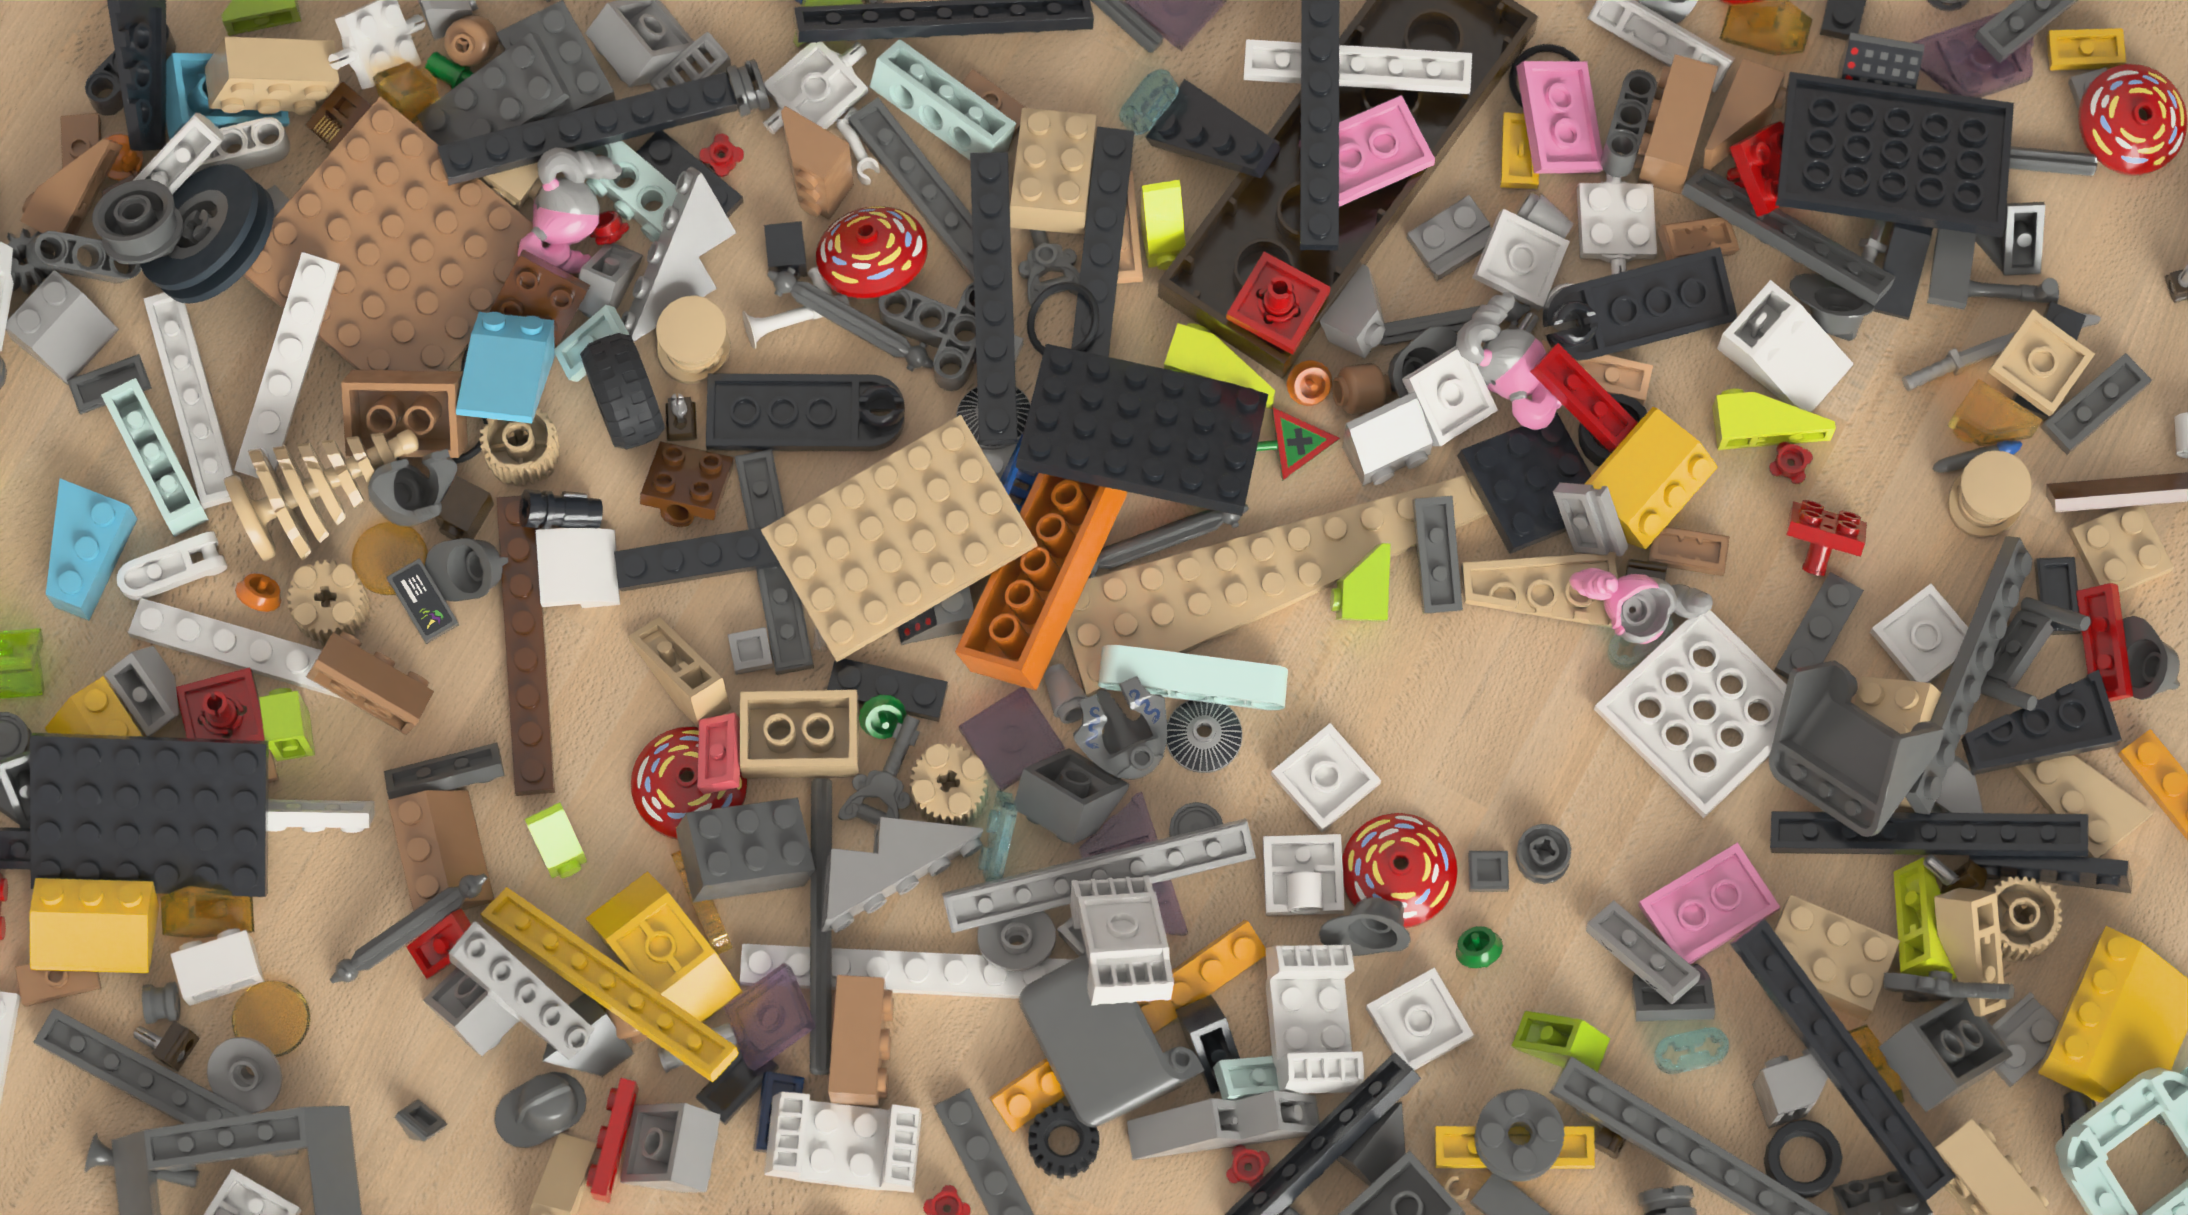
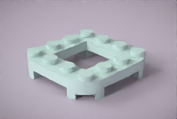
(2087, 1141)

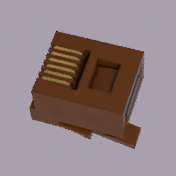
(338, 115)

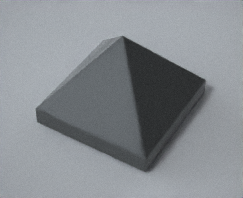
(419, 1121)

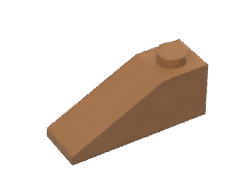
(1747, 108)
(68, 195)

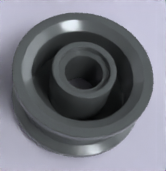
(138, 222)
(1526, 1110)

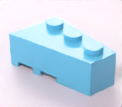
(85, 547)

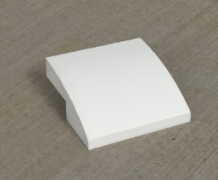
(577, 567)

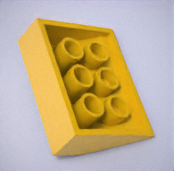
(2119, 1019)

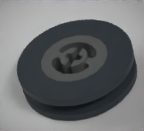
(222, 236)

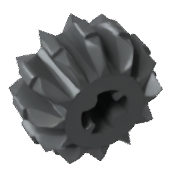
(27, 274)

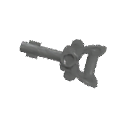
(1047, 258)
(884, 782)
(1941, 987)

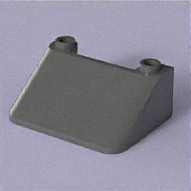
(1843, 754)
(1100, 1051)

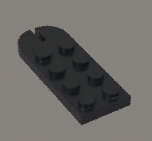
(1642, 305)
(802, 412)

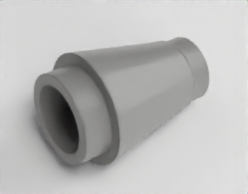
(1544, 214)
(1064, 694)

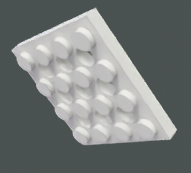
(1648, 735)

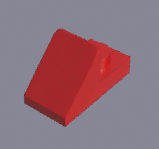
(433, 947)

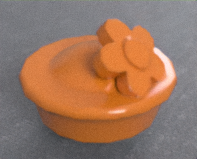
(126, 160)
(1309, 382)
(259, 592)

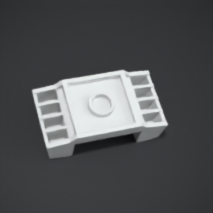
(1122, 940)
(1311, 1019)
(843, 1143)

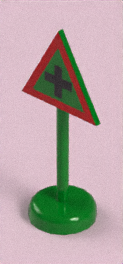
(1295, 442)

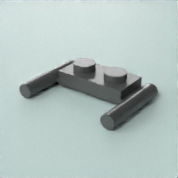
(2021, 645)

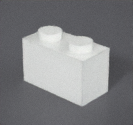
(217, 966)

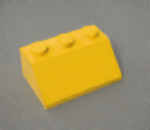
(1653, 475)
(93, 712)
(92, 925)

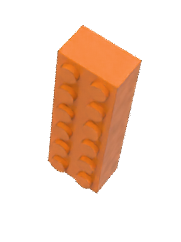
(1036, 593)

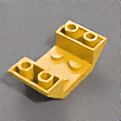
(664, 948)

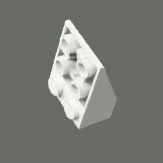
(1785, 349)

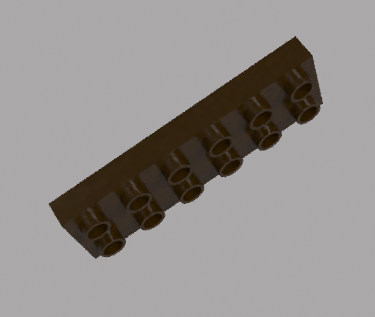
(1265, 211)

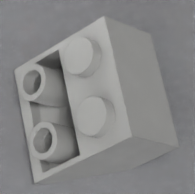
(1788, 1088)

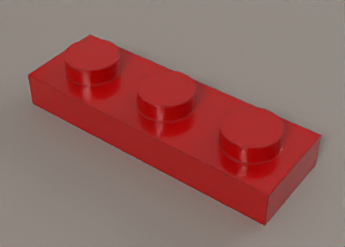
(1584, 397)
(2105, 639)
(612, 1140)

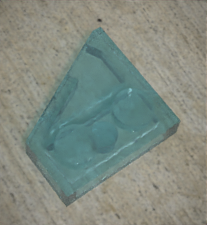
(1000, 830)

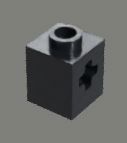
(786, 248)

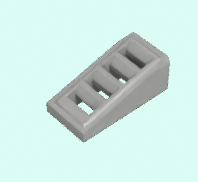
(694, 52)

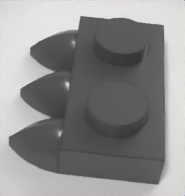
(1693, 1005)

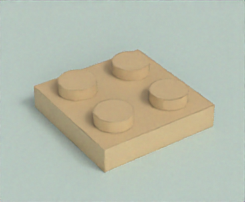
(2041, 362)
(2121, 548)

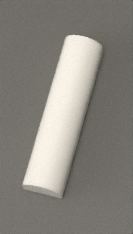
(183, 153)

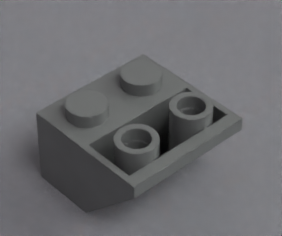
(1879, 1196)

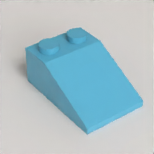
(188, 95)
(506, 367)

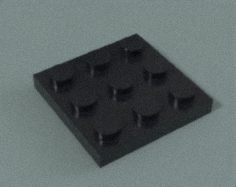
(1518, 477)

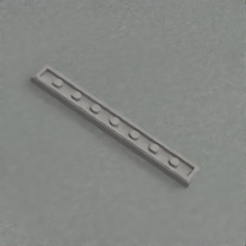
(1051, 885)

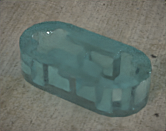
(1149, 101)
(1638, 653)
(1693, 1059)

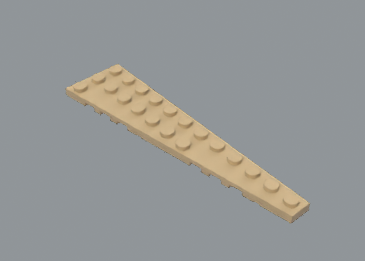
(1233, 583)

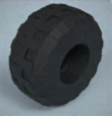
(622, 391)

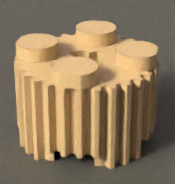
(524, 462)
(322, 582)
(944, 765)
(2038, 907)

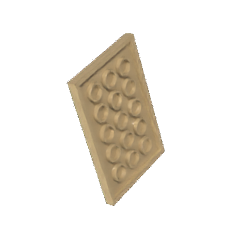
(899, 538)

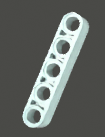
(1195, 677)

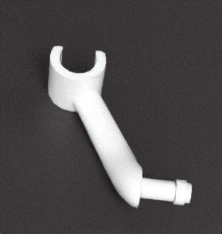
(863, 160)

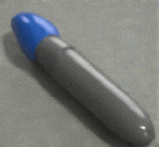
(1961, 460)

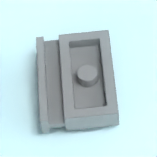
(1451, 237)
(1590, 519)
(2027, 1034)

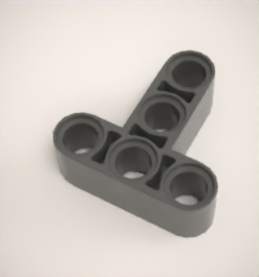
(942, 336)

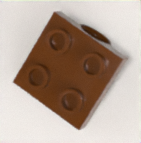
(541, 291)
(686, 483)

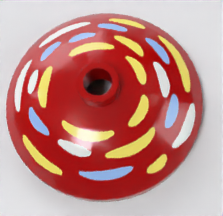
(2113, 126)
(871, 252)
(657, 784)
(1422, 886)

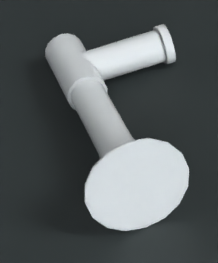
(758, 327)

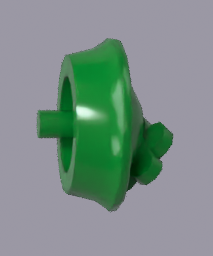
(881, 715)
(1478, 947)

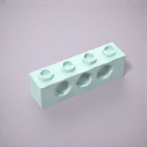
(940, 102)
(648, 187)
(154, 457)

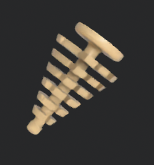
(301, 491)

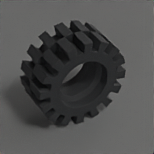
(1062, 1164)

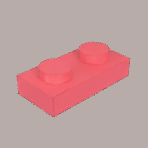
(719, 753)

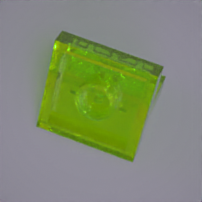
(21, 663)

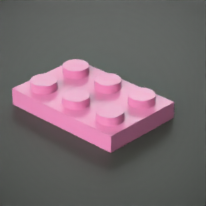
(1560, 116)
(1379, 149)
(1709, 905)

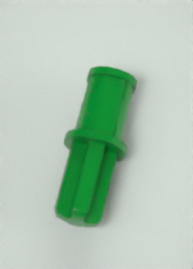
(447, 70)

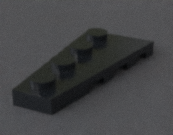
(141, 63)
(1212, 133)
(2060, 725)
(2062, 870)

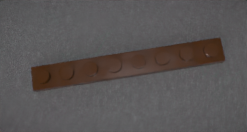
(525, 654)

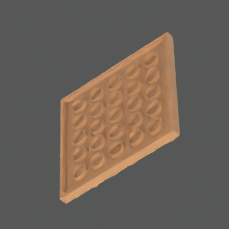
(408, 247)

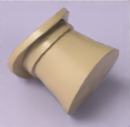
(692, 339)
(1989, 494)

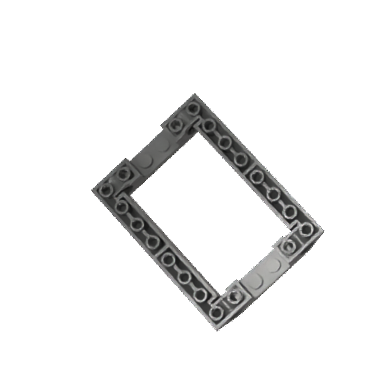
(320, 1129)

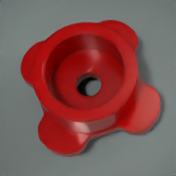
(723, 165)
(609, 228)
(1801, 459)
(1244, 1156)
(949, 1197)

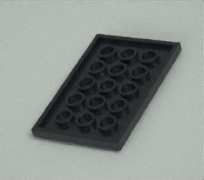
(1895, 154)
(1142, 429)
(150, 811)

